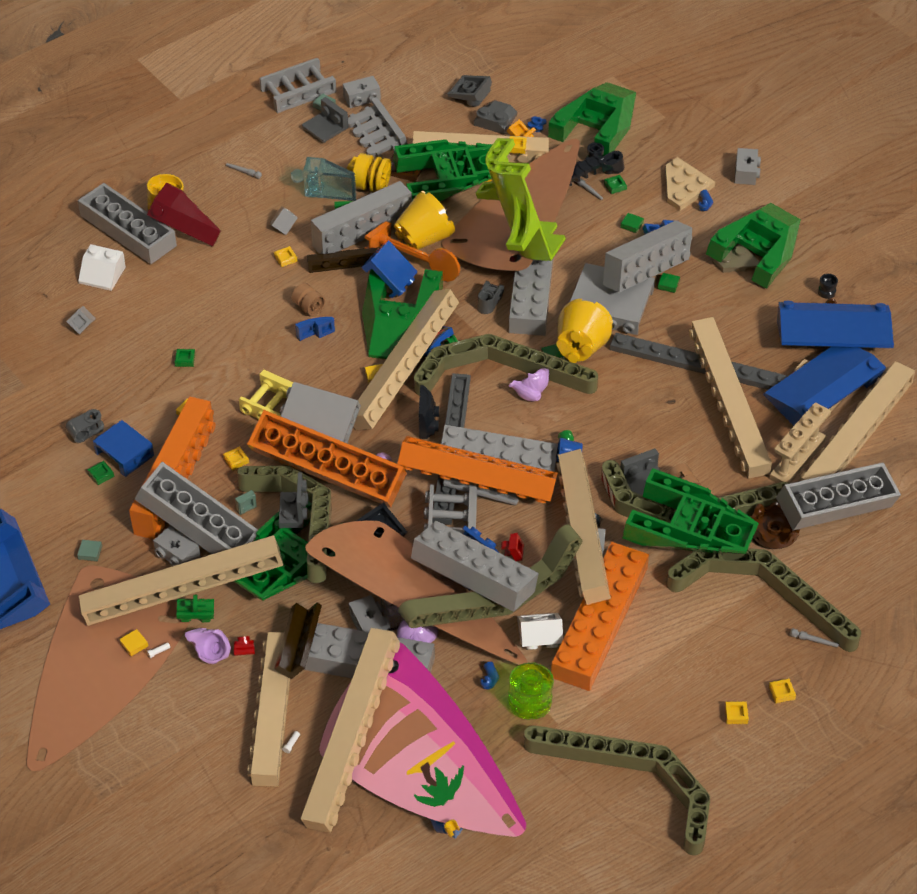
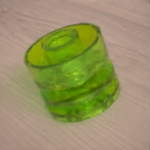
(530, 691)

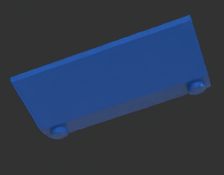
(835, 325)
(825, 381)
(20, 585)

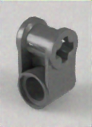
(489, 297)
(85, 426)

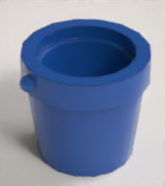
(566, 446)

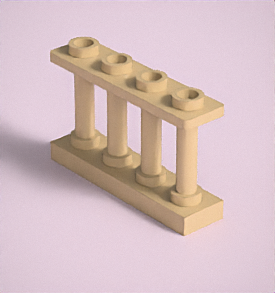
(800, 444)

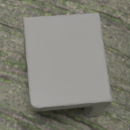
(283, 220)
(80, 320)

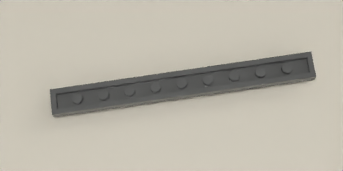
(689, 360)
(455, 417)

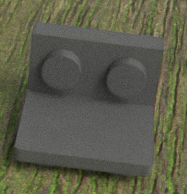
(329, 122)
(637, 469)
(292, 506)

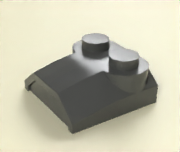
(471, 89)
(495, 116)

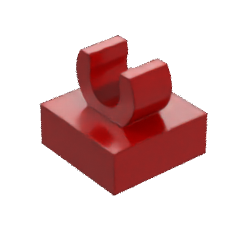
(513, 547)

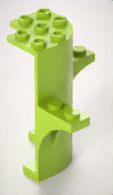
(508, 185)

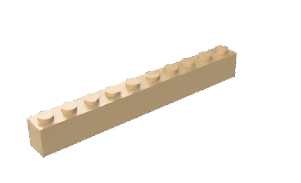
(404, 358)
(730, 398)
(862, 422)
(582, 518)
(180, 580)
(350, 731)

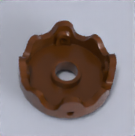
(773, 516)

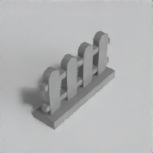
(383, 118)

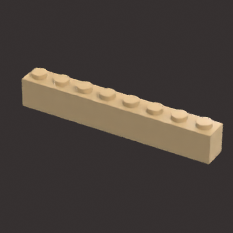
(534, 146)
(270, 717)

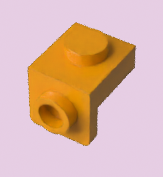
(520, 129)

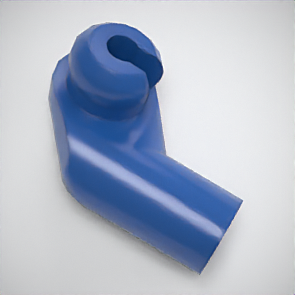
(706, 201)
(492, 676)

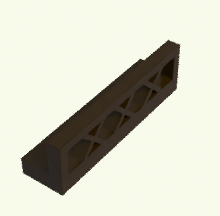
(339, 260)
(297, 640)

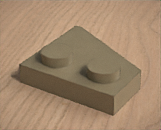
(737, 260)

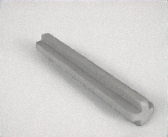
(489, 493)

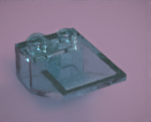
(326, 180)

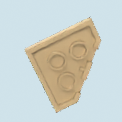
(684, 183)

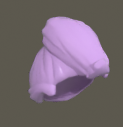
(532, 386)
(423, 634)
(209, 644)

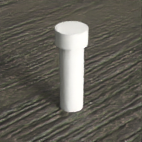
(151, 653)
(288, 747)

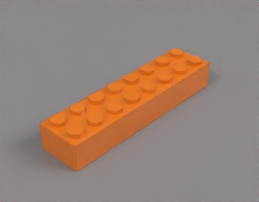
(180, 453)
(327, 458)
(477, 468)
(598, 623)

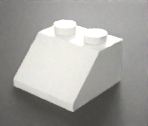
(101, 267)
(540, 630)

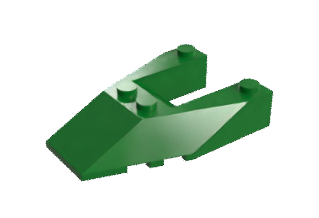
(603, 108)
(455, 164)
(767, 233)
(389, 320)
(698, 524)
(293, 557)

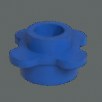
(537, 122)

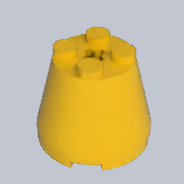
(423, 222)
(582, 329)

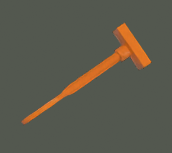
(439, 259)

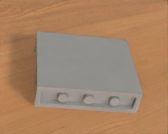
(624, 307)
(321, 411)

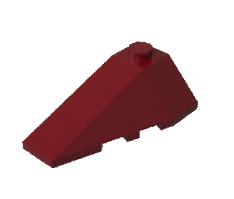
(179, 212)

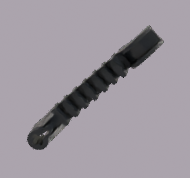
(611, 163)

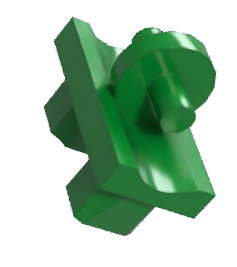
(195, 609)

